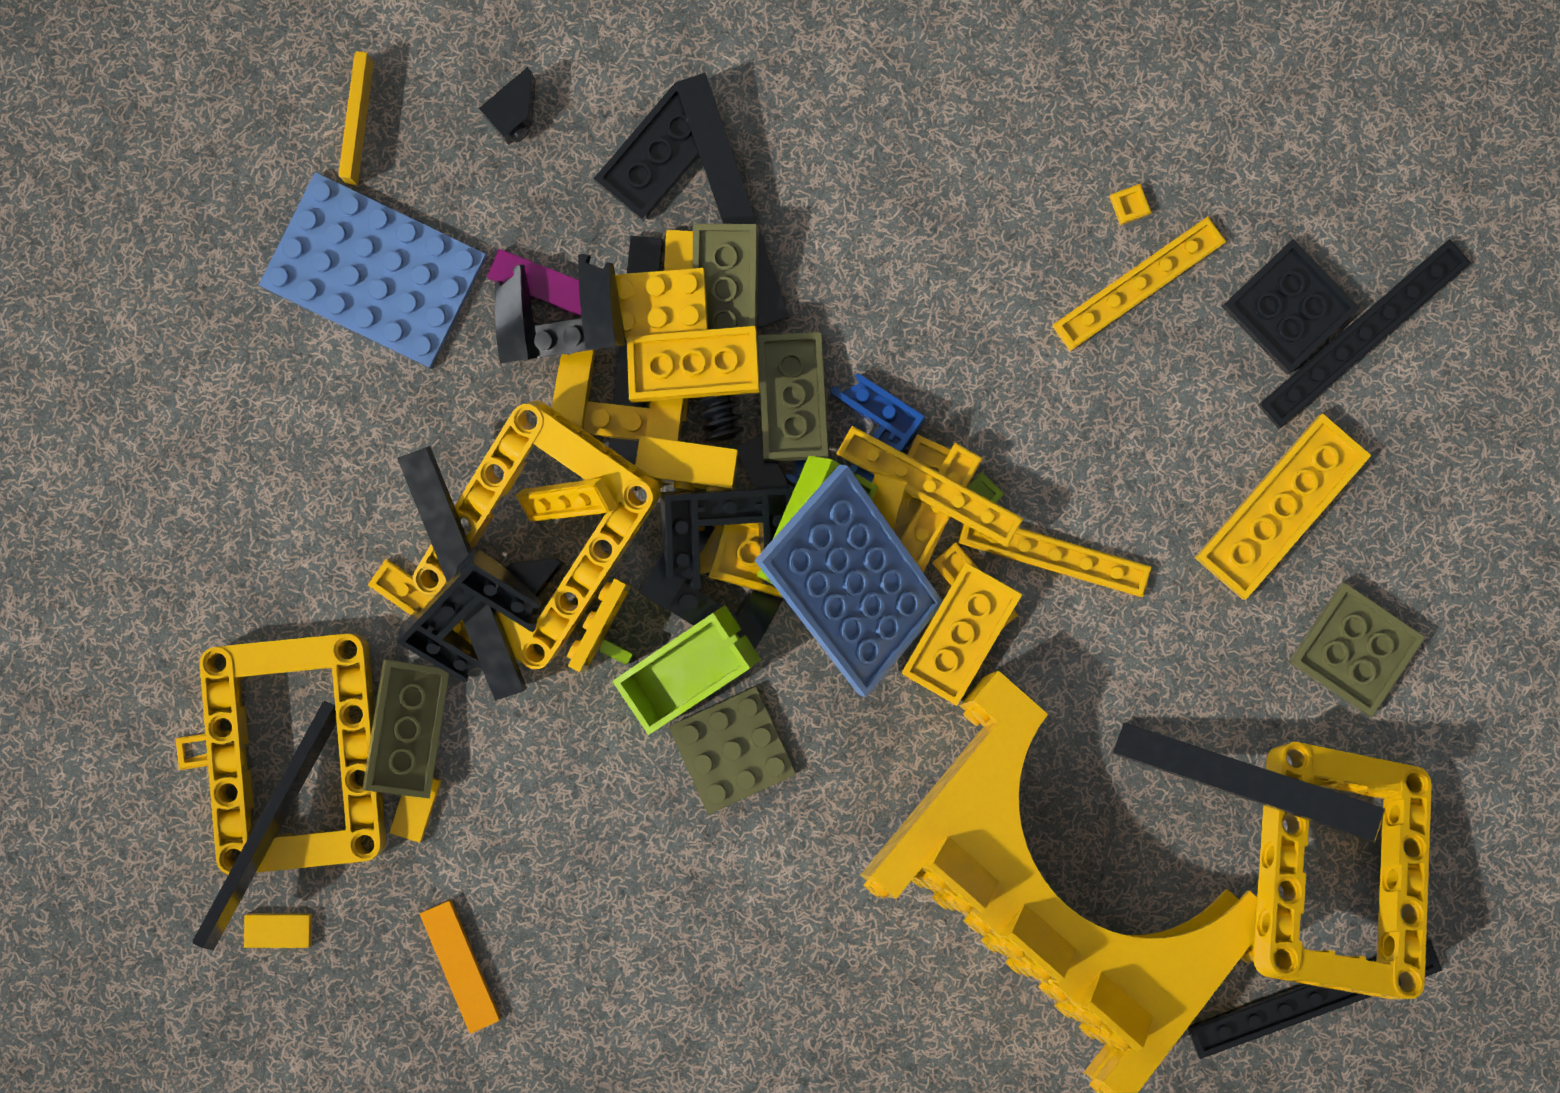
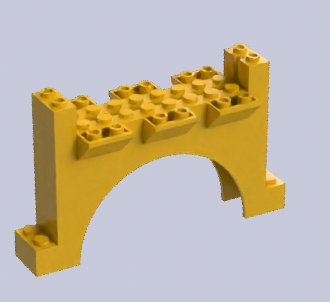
(974, 857)

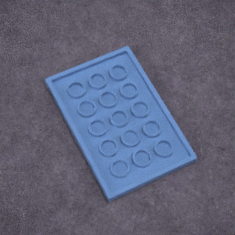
(373, 270)
(850, 580)

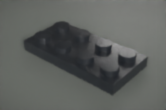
(651, 158)

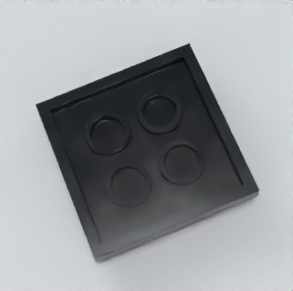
(1290, 307)

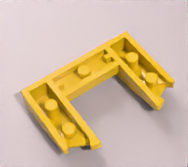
(571, 400)

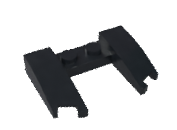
(597, 329)
(687, 510)
(476, 578)
(693, 606)

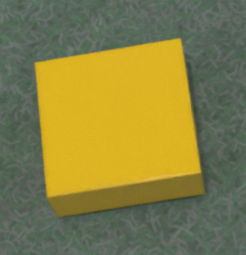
(1130, 204)

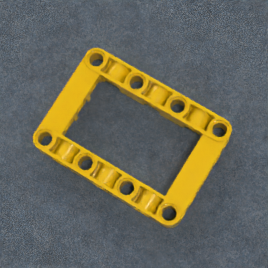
(592, 567)
(229, 761)
(1402, 876)

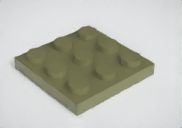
(1356, 649)
(732, 750)

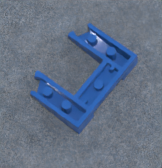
(895, 419)

